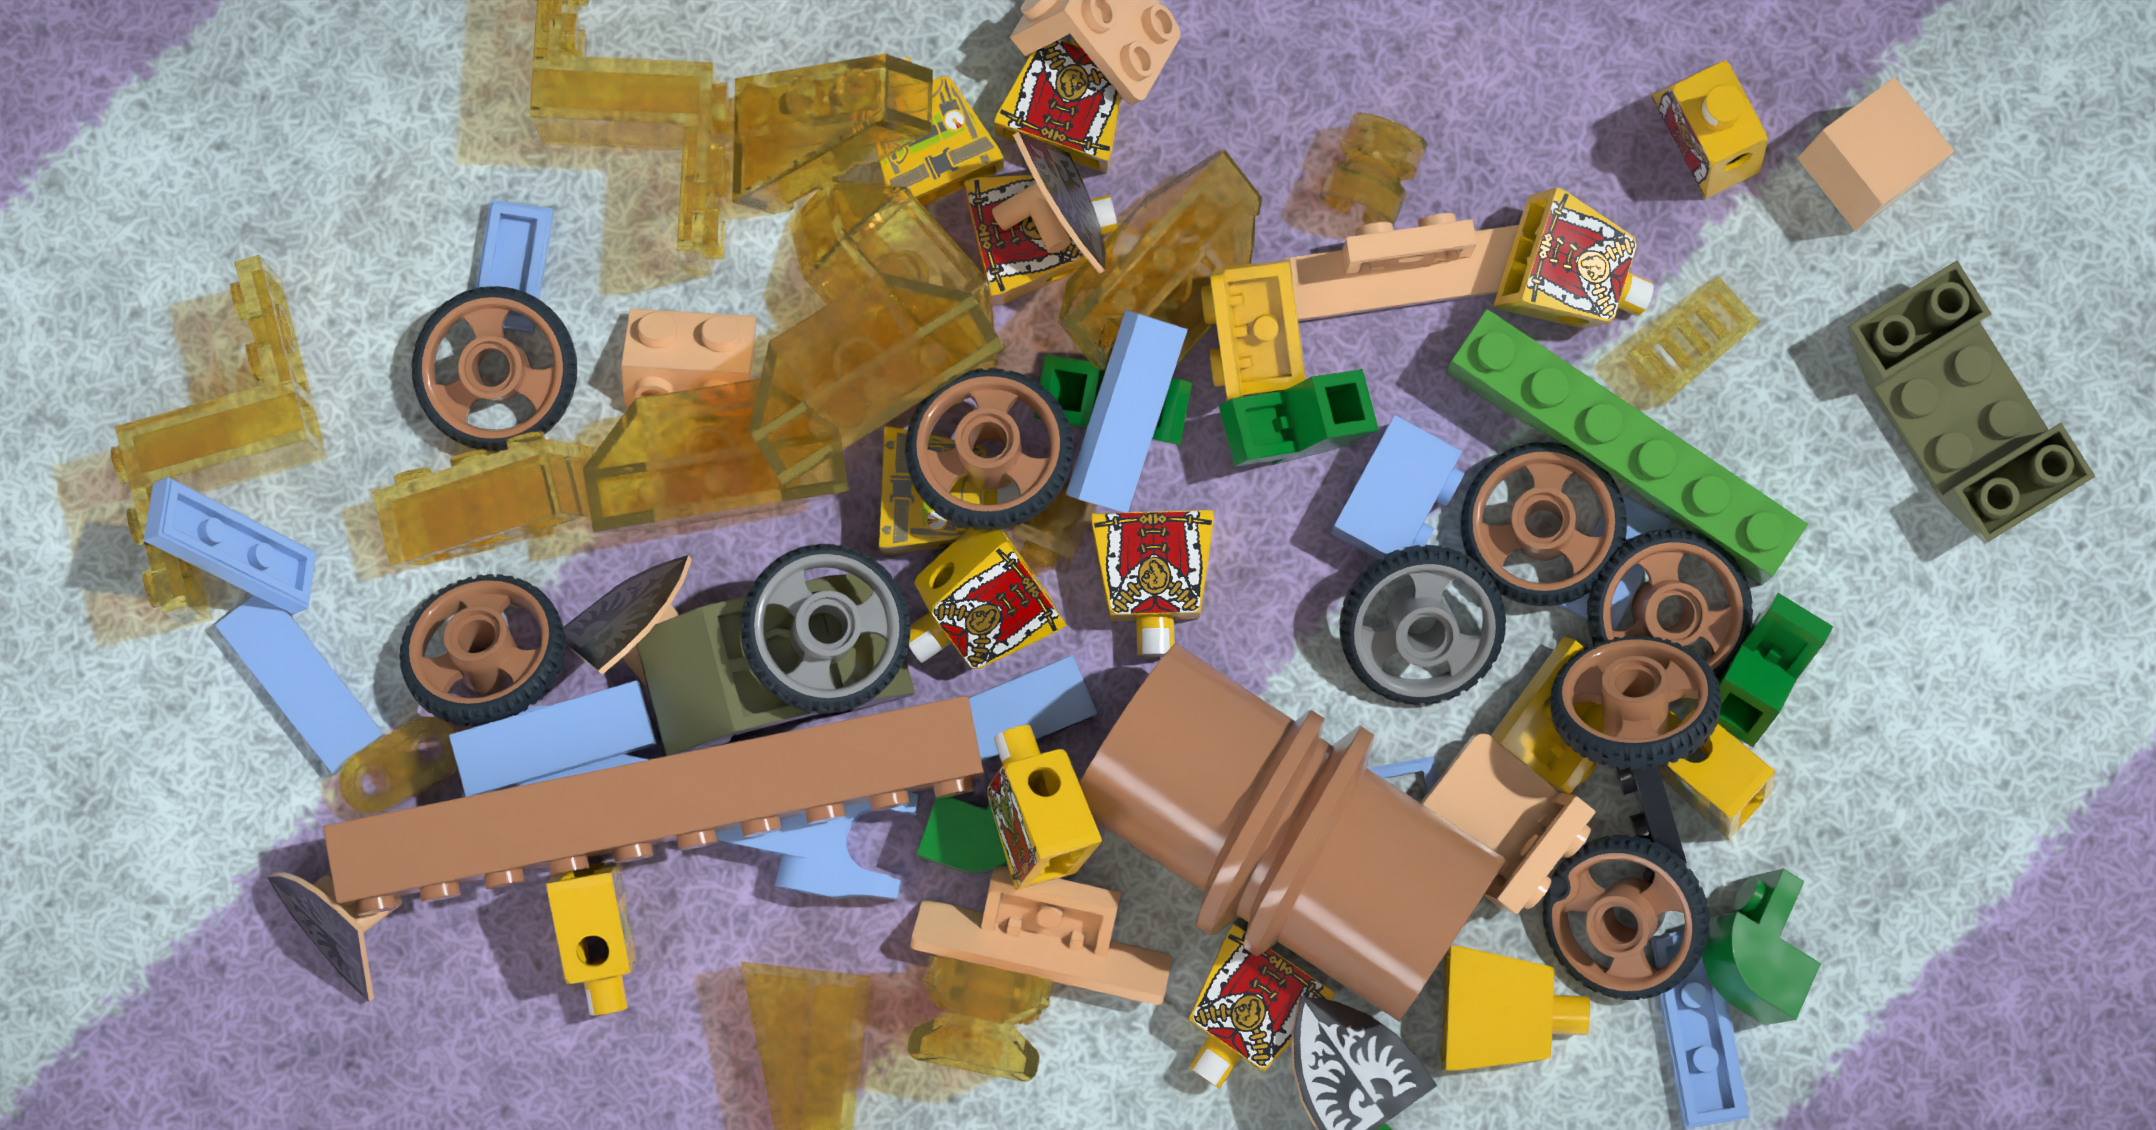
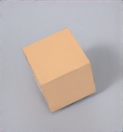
(1875, 154)

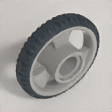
(784, 586)
(1467, 655)

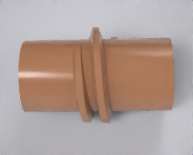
(1287, 831)

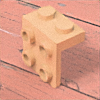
(1120, 36)
(1512, 814)

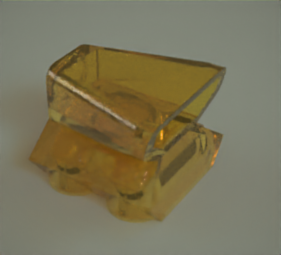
(981, 1019)

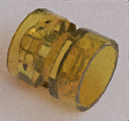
(1375, 164)

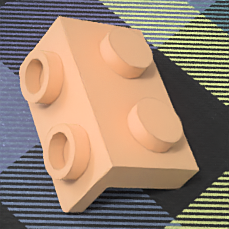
(685, 351)

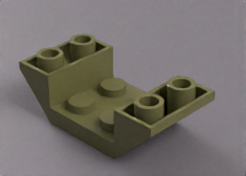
(1963, 406)
(707, 689)

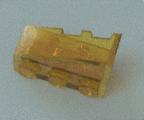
(821, 121)
(483, 500)
(810, 1042)

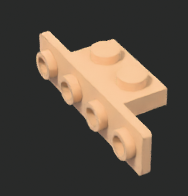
(1402, 267)
(1048, 932)

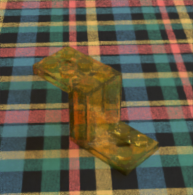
(637, 107)
(223, 437)

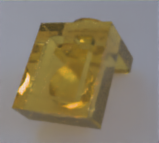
(1055, 531)

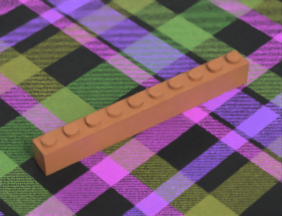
(654, 803)

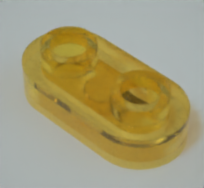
(401, 764)

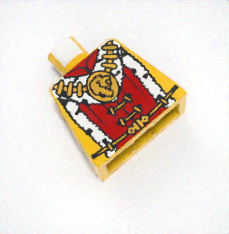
(1063, 104)
(1713, 126)
(1016, 257)
(1570, 265)
(1153, 570)
(981, 601)
(1039, 811)
(1247, 1008)

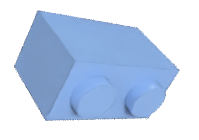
(1398, 491)

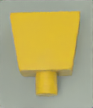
(1503, 1010)

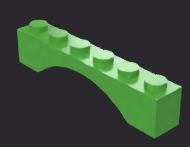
(1664, 469)

